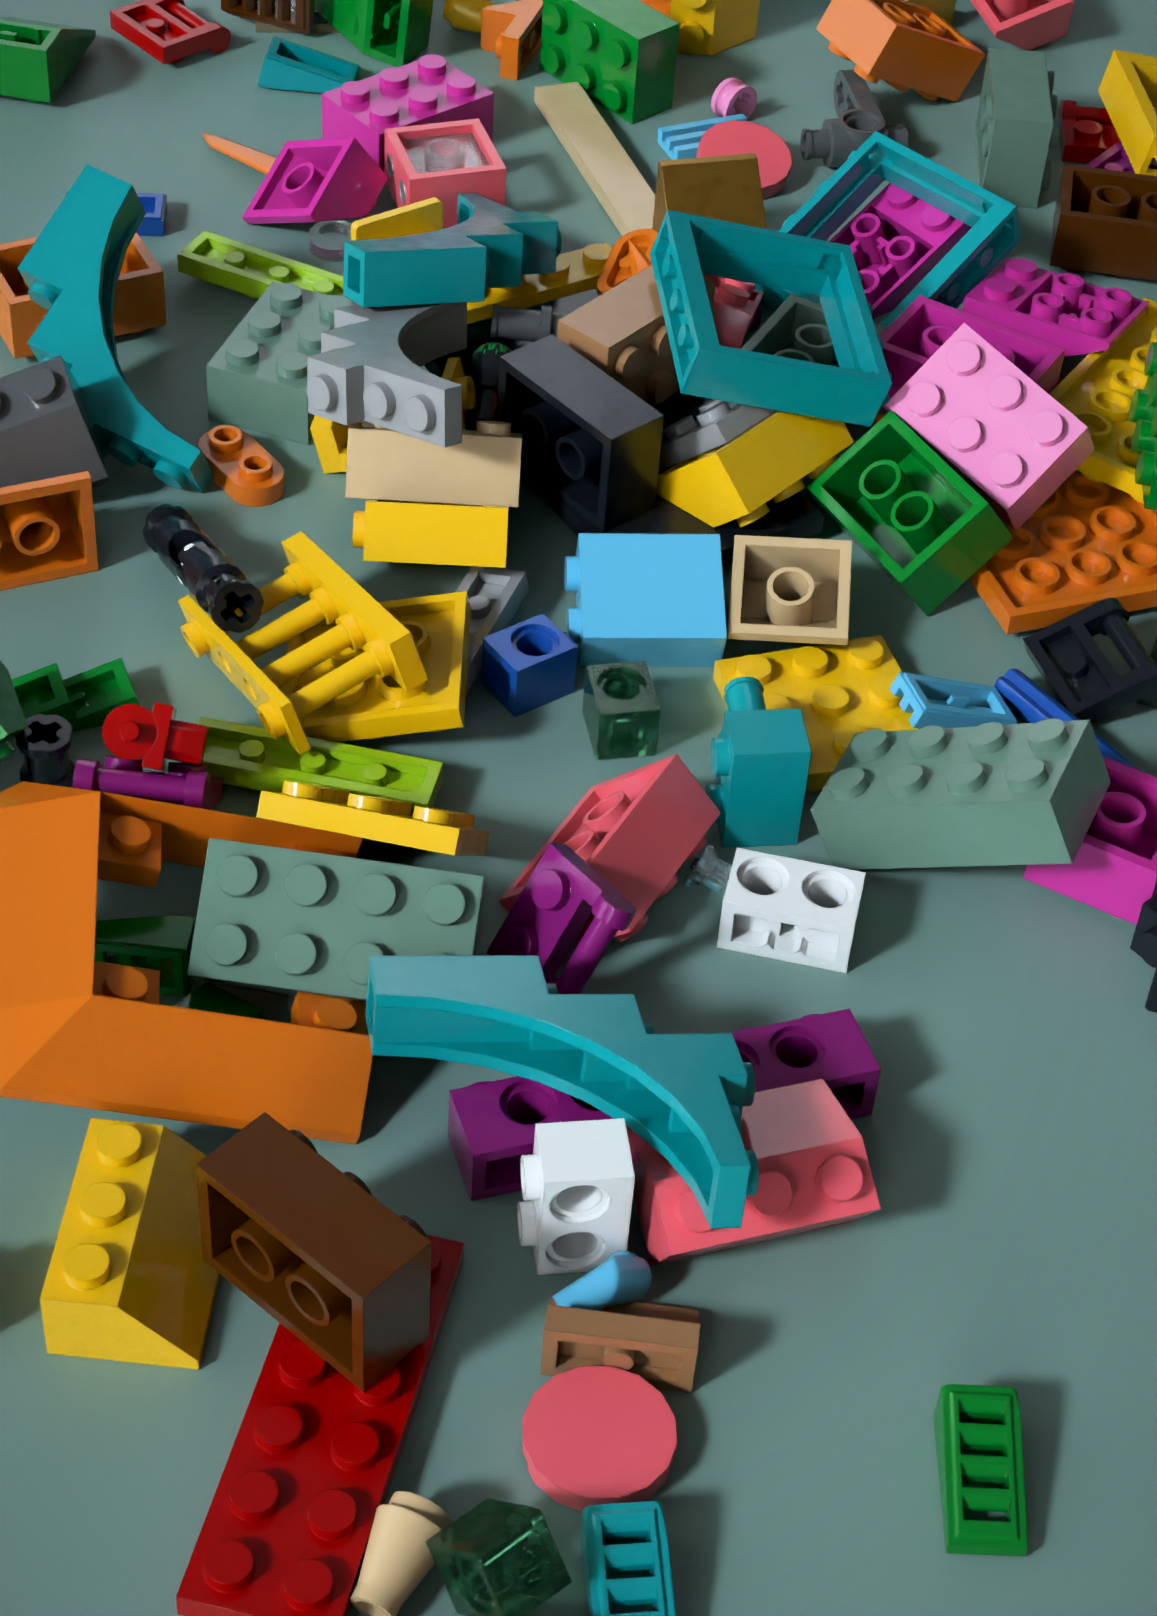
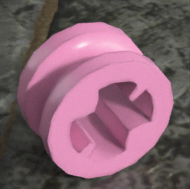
(733, 98)

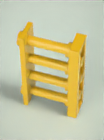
(332, 597)

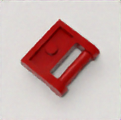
(168, 29)
(1084, 132)

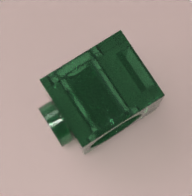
(621, 710)
(499, 1560)

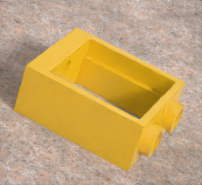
(432, 533)

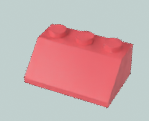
(634, 834)
(808, 1178)

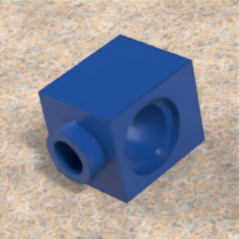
(529, 664)

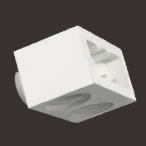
(790, 910)
(577, 1194)

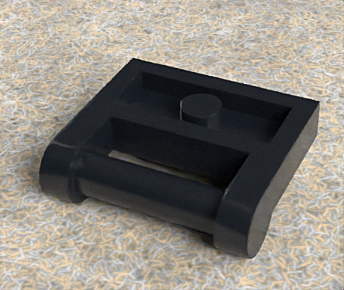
(1080, 671)

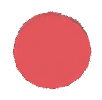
(748, 137)
(598, 1437)

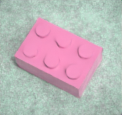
(993, 425)

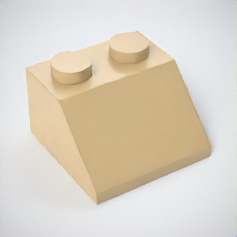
(790, 590)

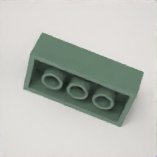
(963, 796)
(315, 919)

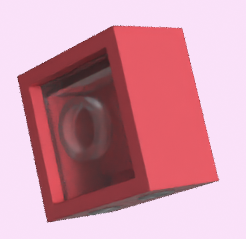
(441, 163)

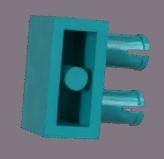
(758, 769)

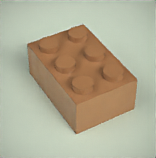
(628, 336)

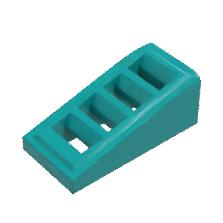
(304, 69)
(621, 1540)

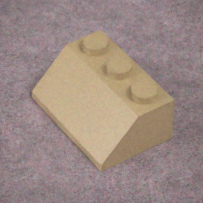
(404, 468)

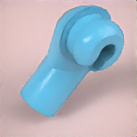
(614, 1282)

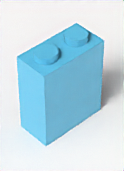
(647, 599)

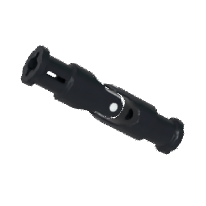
(203, 568)

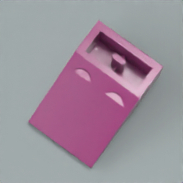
(897, 244)
(1054, 306)

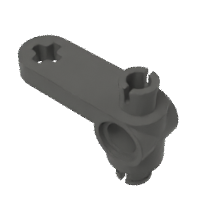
(857, 121)

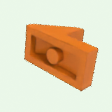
(513, 34)

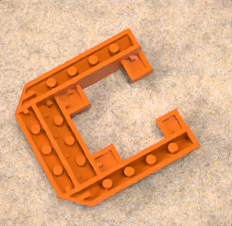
(96, 1028)

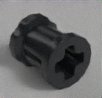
(46, 751)

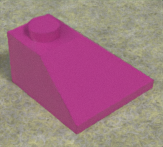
(317, 183)

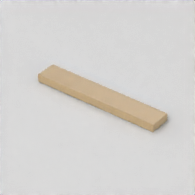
(597, 155)

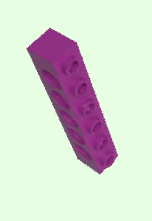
(497, 1119)

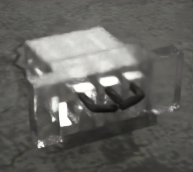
(709, 871)

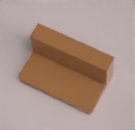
(634, 1337)

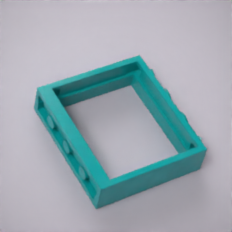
(704, 245)
(972, 259)

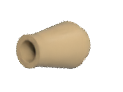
(397, 1553)

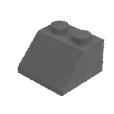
(46, 427)

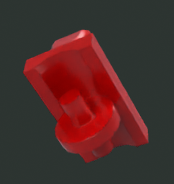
(156, 736)

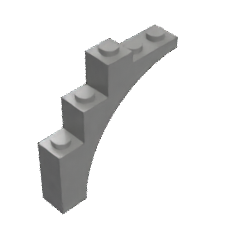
(375, 373)

